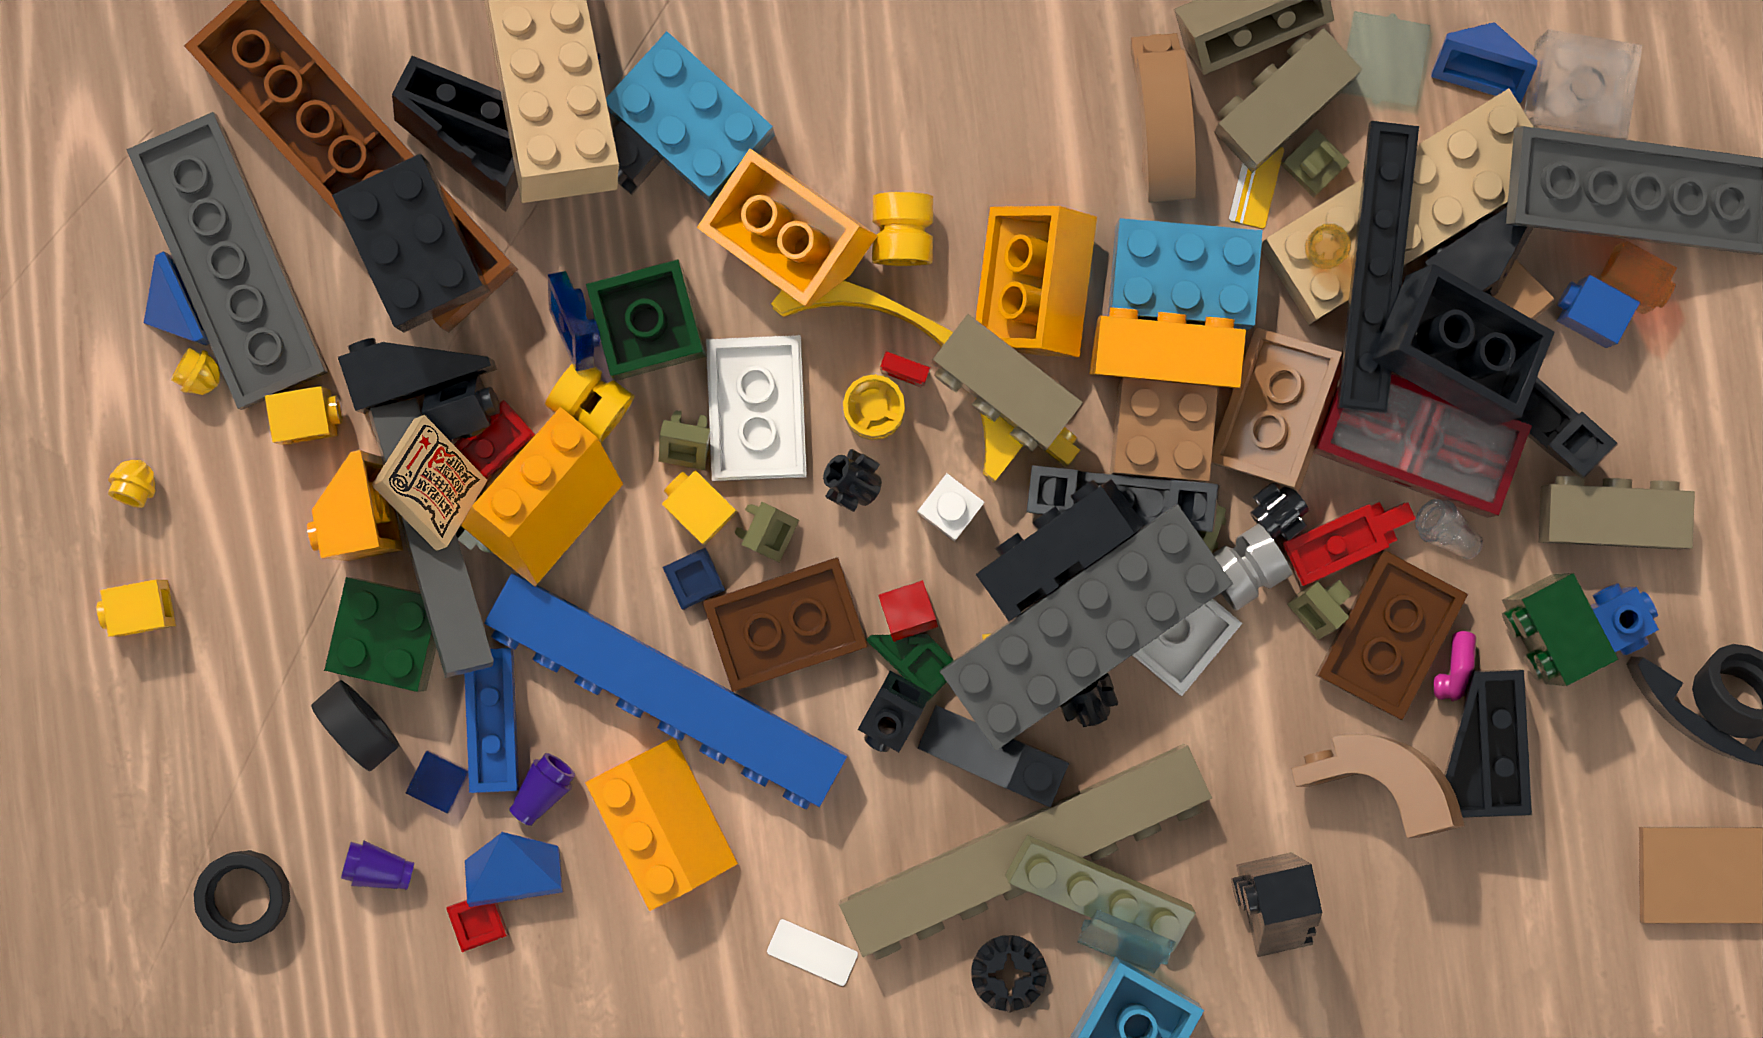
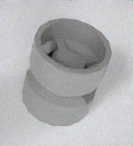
(1250, 565)

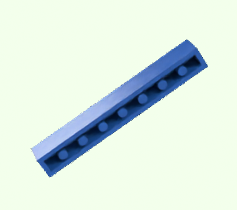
(665, 689)

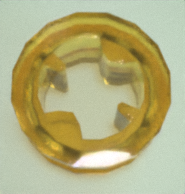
(1316, 237)

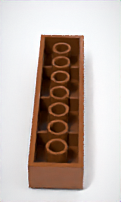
(317, 117)

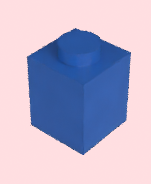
(1596, 310)

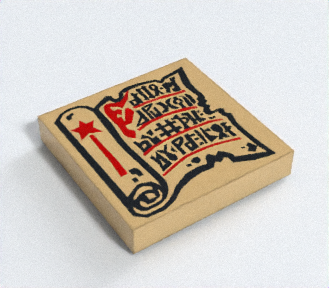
(429, 482)

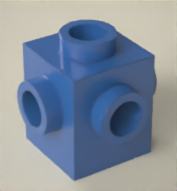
(1636, 612)

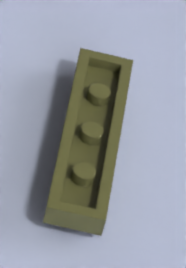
(1090, 888)

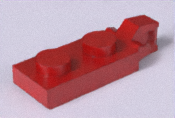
(1345, 540)

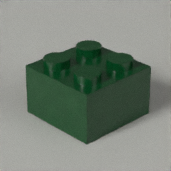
(646, 320)
(1558, 630)
(382, 636)

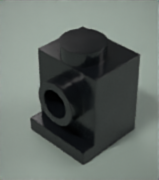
(634, 156)
(461, 407)
(896, 700)

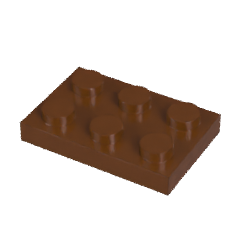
(785, 624)
(1391, 634)

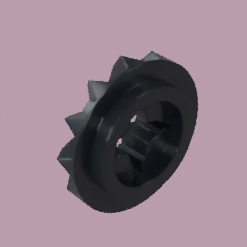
(993, 957)

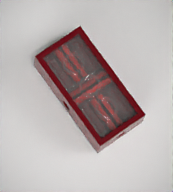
(1427, 447)

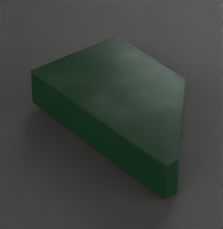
(915, 658)

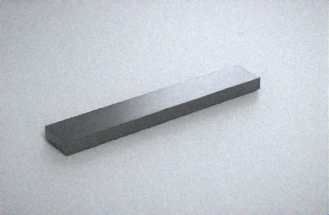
(439, 573)

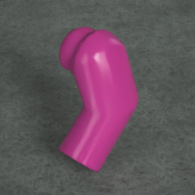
(1461, 670)

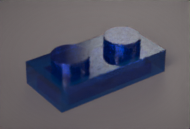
(569, 315)

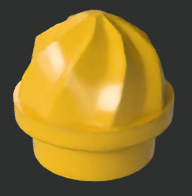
(196, 372)
(132, 483)

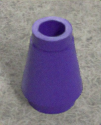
(542, 787)
(375, 867)

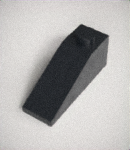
(397, 372)
(1012, 766)

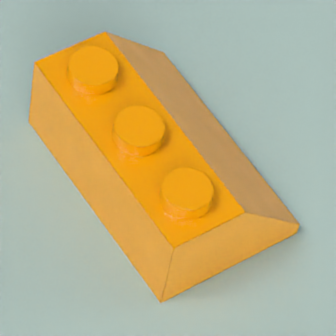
(785, 230)
(1036, 277)
(1168, 349)
(544, 497)
(352, 516)
(661, 823)

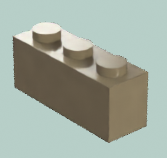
(1234, 29)
(1286, 98)
(1004, 384)
(1616, 514)

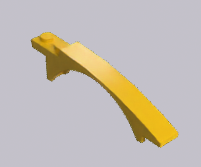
(999, 444)

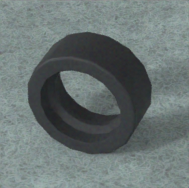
(1717, 703)
(355, 725)
(205, 899)

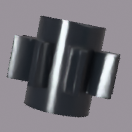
(852, 480)
(1280, 511)
(1091, 704)

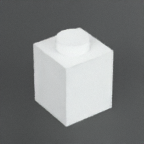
(950, 507)

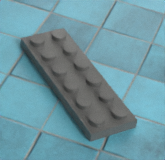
(1636, 190)
(227, 260)
(1086, 627)

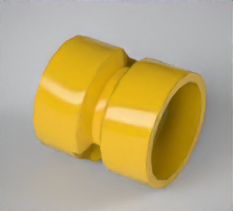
(902, 229)
(577, 389)
(874, 407)

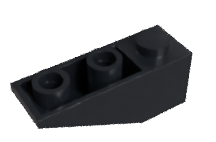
(1484, 253)

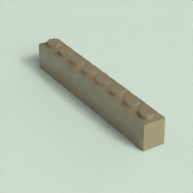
(976, 870)

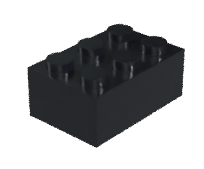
(411, 243)
(1463, 345)

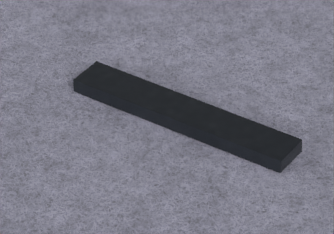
(1377, 262)

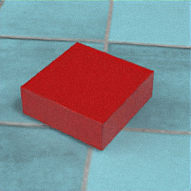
(904, 369)
(908, 610)
(476, 924)

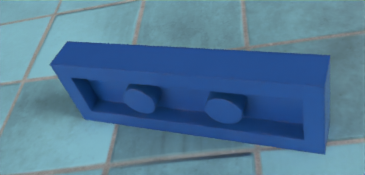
(492, 725)

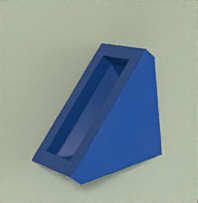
(1485, 61)
(170, 304)
(512, 870)

